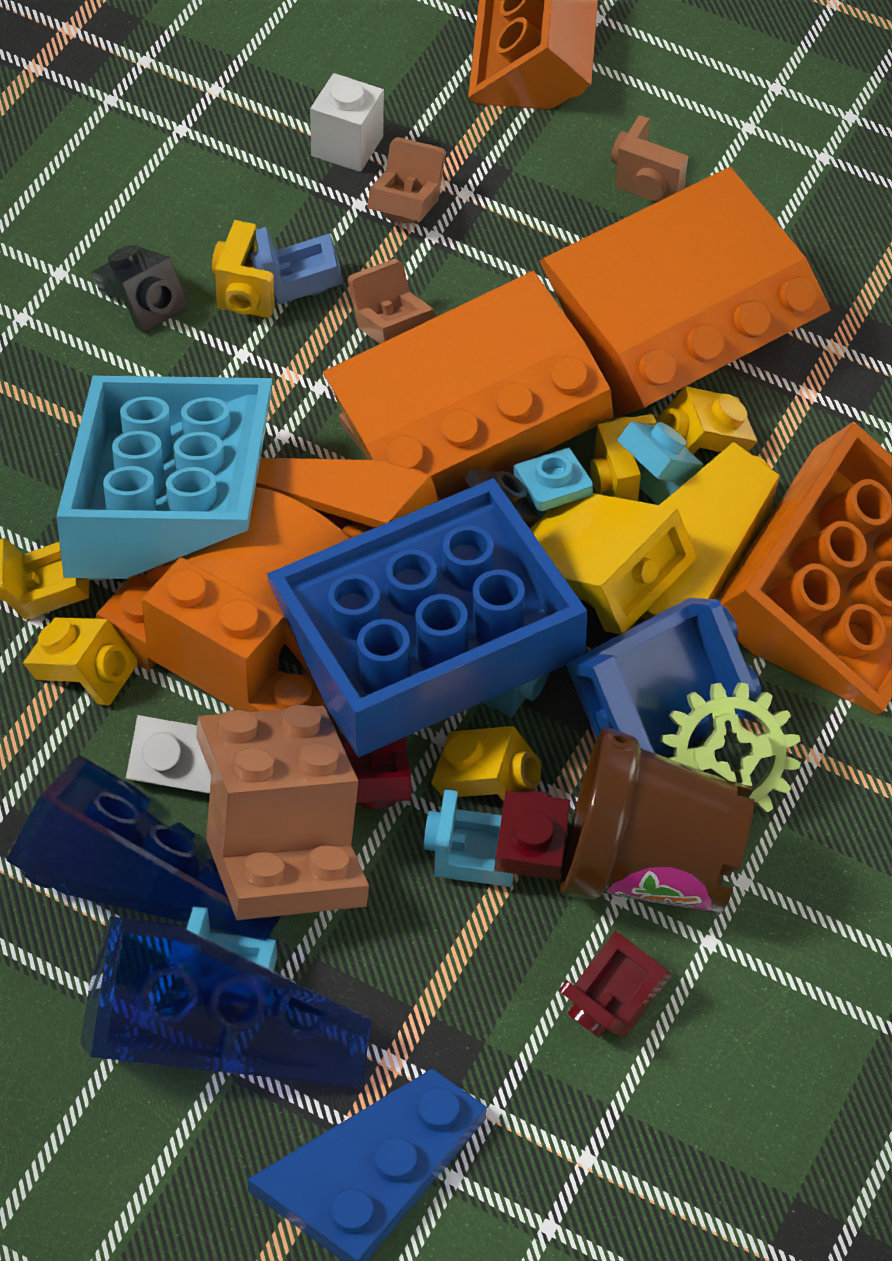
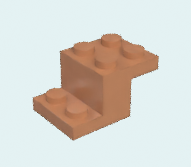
(281, 812)

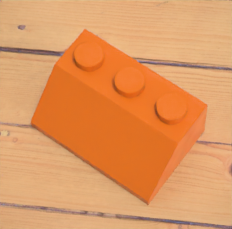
(532, 52)

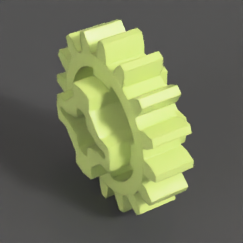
(756, 746)

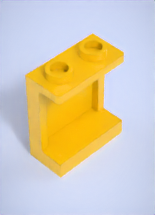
(616, 553)

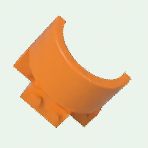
(217, 615)

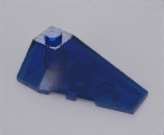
(103, 846)
(197, 1005)

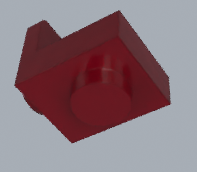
(381, 774)
(532, 834)
(615, 987)

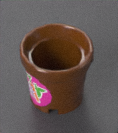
(654, 829)

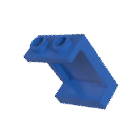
(653, 668)

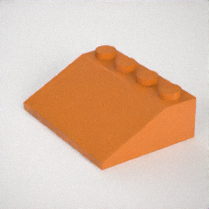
(683, 289)
(474, 387)
(821, 574)

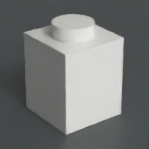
(347, 122)

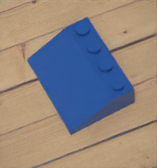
(429, 616)

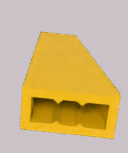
(723, 515)

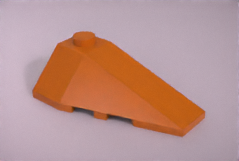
(350, 492)

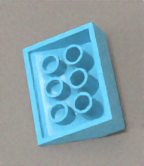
(160, 471)

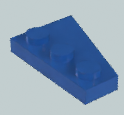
(373, 1167)

